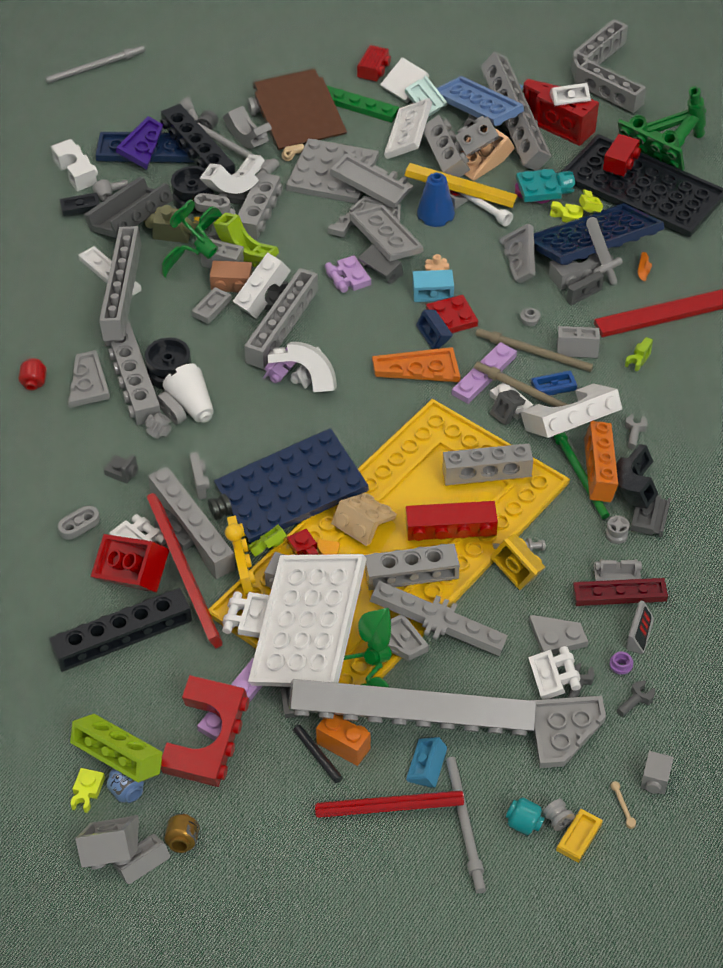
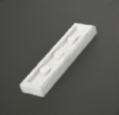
(101, 265)

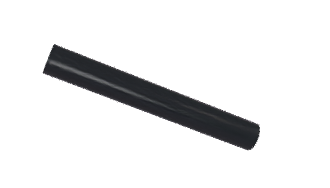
(318, 754)

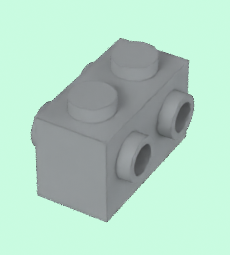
(478, 138)

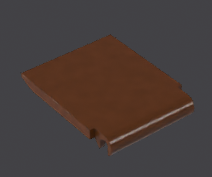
(298, 108)

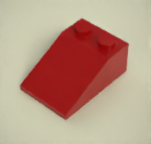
(130, 562)

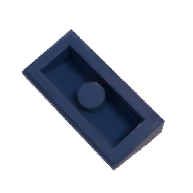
(433, 328)

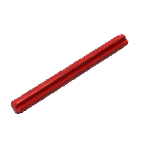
(389, 804)

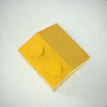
(517, 561)

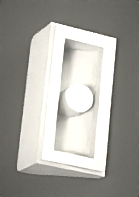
(570, 94)

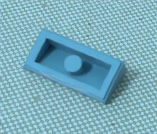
(427, 762)

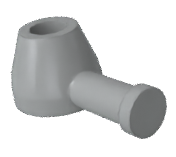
(187, 104)
(105, 188)

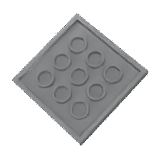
(313, 170)

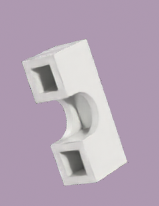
(70, 157)
(252, 295)

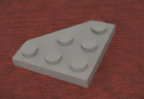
(565, 727)

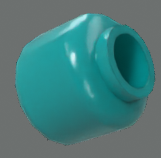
(524, 816)

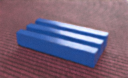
(554, 383)

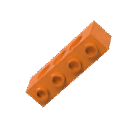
(600, 461)

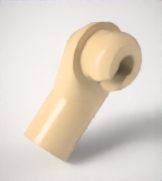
(290, 151)

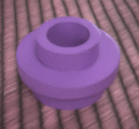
(624, 658)

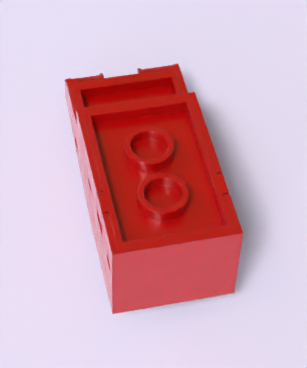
(570, 121)

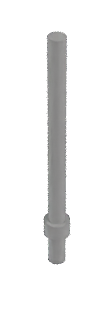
(125, 54)
(474, 865)

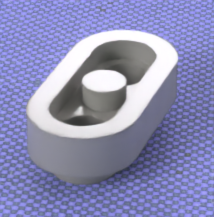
(77, 523)

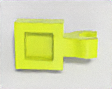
(590, 203)
(568, 213)

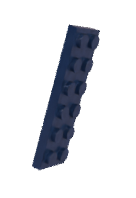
(166, 149)

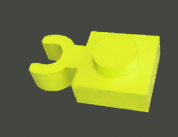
(87, 786)

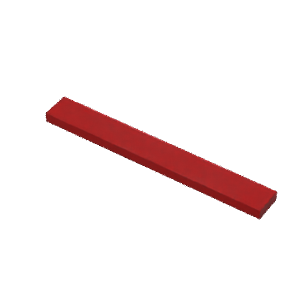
(660, 313)
(185, 571)

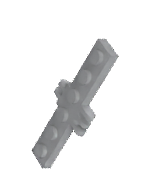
(439, 618)

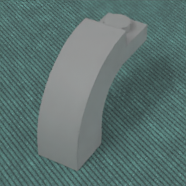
(244, 129)

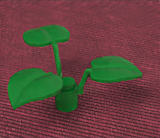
(203, 244)
(376, 630)

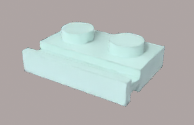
(425, 89)

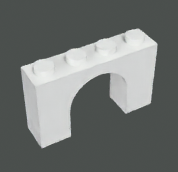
(592, 403)

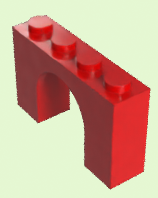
(208, 763)

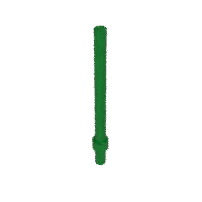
(561, 439)

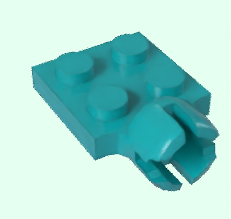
(544, 184)

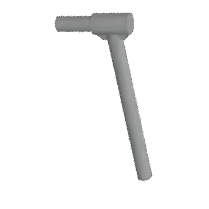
(267, 167)

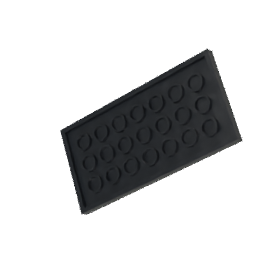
(650, 187)

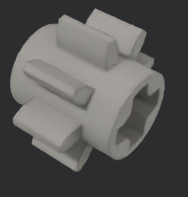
(158, 425)

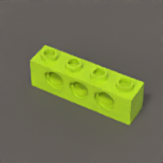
(116, 747)

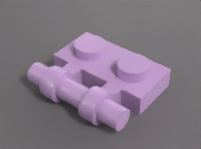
(353, 274)

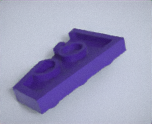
(141, 142)

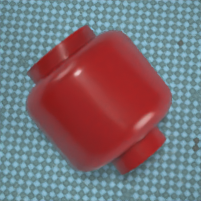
(32, 374)

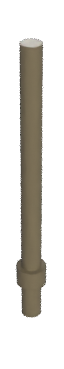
(496, 338)
(496, 374)

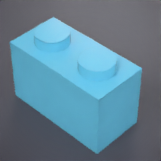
(432, 285)

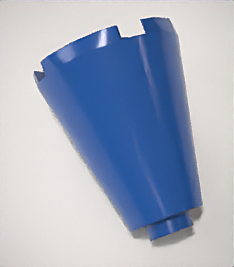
(436, 202)

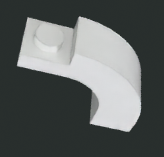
(244, 179)
(313, 359)

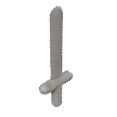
(606, 262)

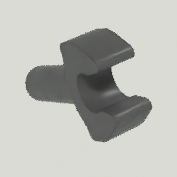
(585, 680)
(638, 696)

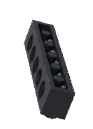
(194, 139)
(120, 629)

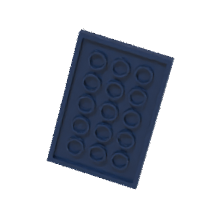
(573, 241)
(291, 484)

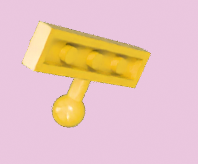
(234, 533)

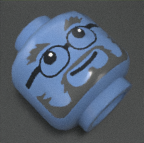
(123, 787)

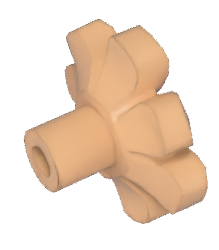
(436, 264)

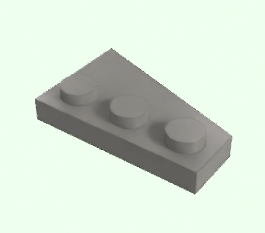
(520, 251)

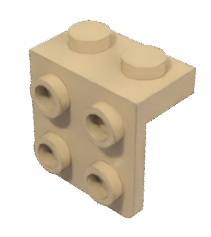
(361, 516)

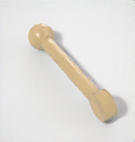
(631, 822)

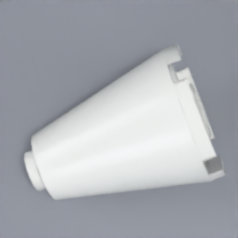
(190, 392)

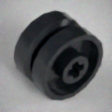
(187, 184)
(164, 357)

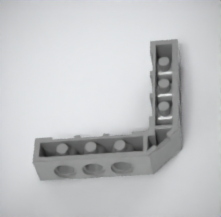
(601, 80)

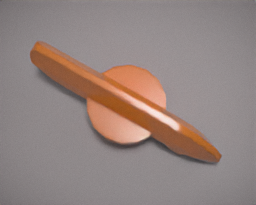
(644, 266)

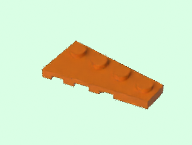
(420, 365)

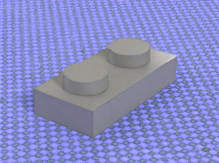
(211, 305)
(198, 469)

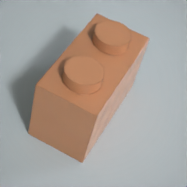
(230, 275)

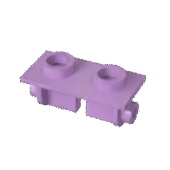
(277, 371)

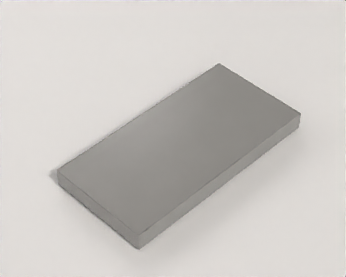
(386, 232)

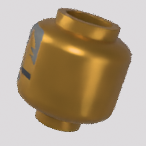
(181, 833)

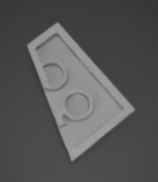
(88, 380)

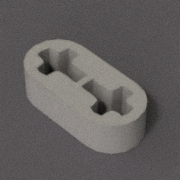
(204, 201)
(171, 408)

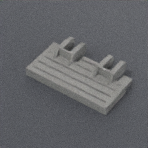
(371, 179)

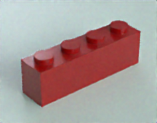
(451, 520)

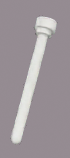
(503, 217)

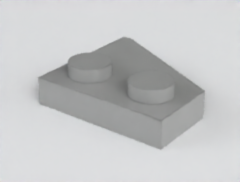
(556, 633)
(405, 639)

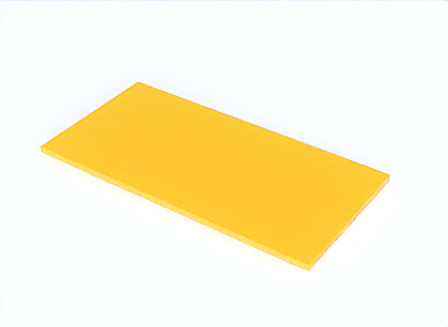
(407, 474)

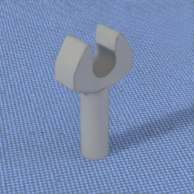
(634, 429)

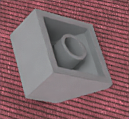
(108, 842)

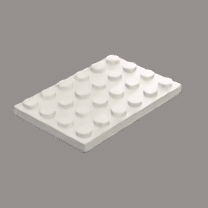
(308, 619)

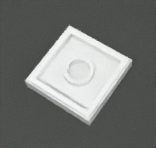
(401, 77)

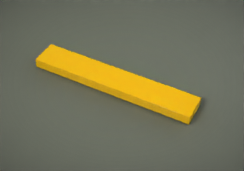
(464, 186)

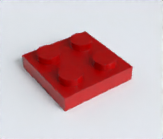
(455, 313)

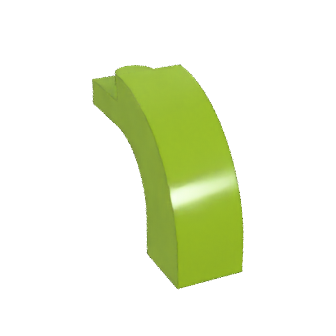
(231, 230)

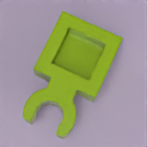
(270, 539)

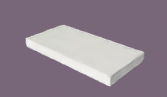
(408, 128)

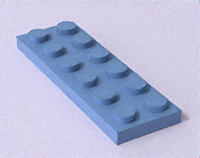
(479, 100)

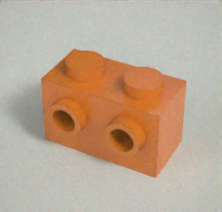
(344, 738)

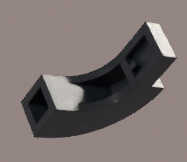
(633, 486)

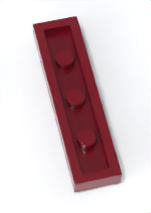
(620, 591)

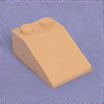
(489, 156)

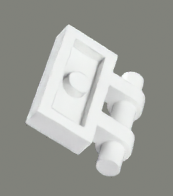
(133, 530)
(252, 617)
(547, 675)

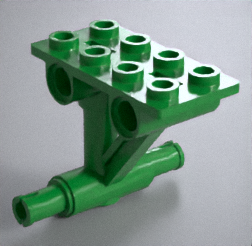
(668, 145)

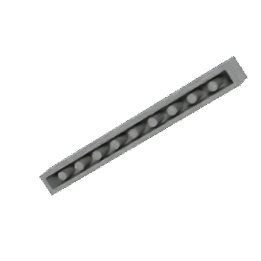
(411, 705)

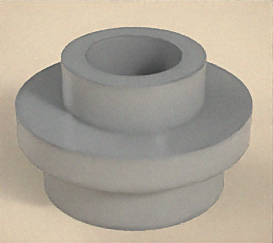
(530, 316)

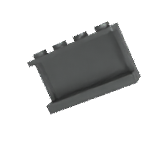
(127, 207)

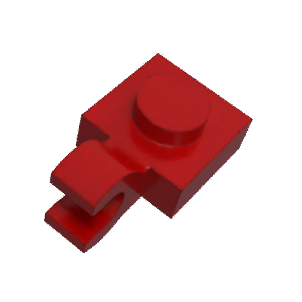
(302, 543)

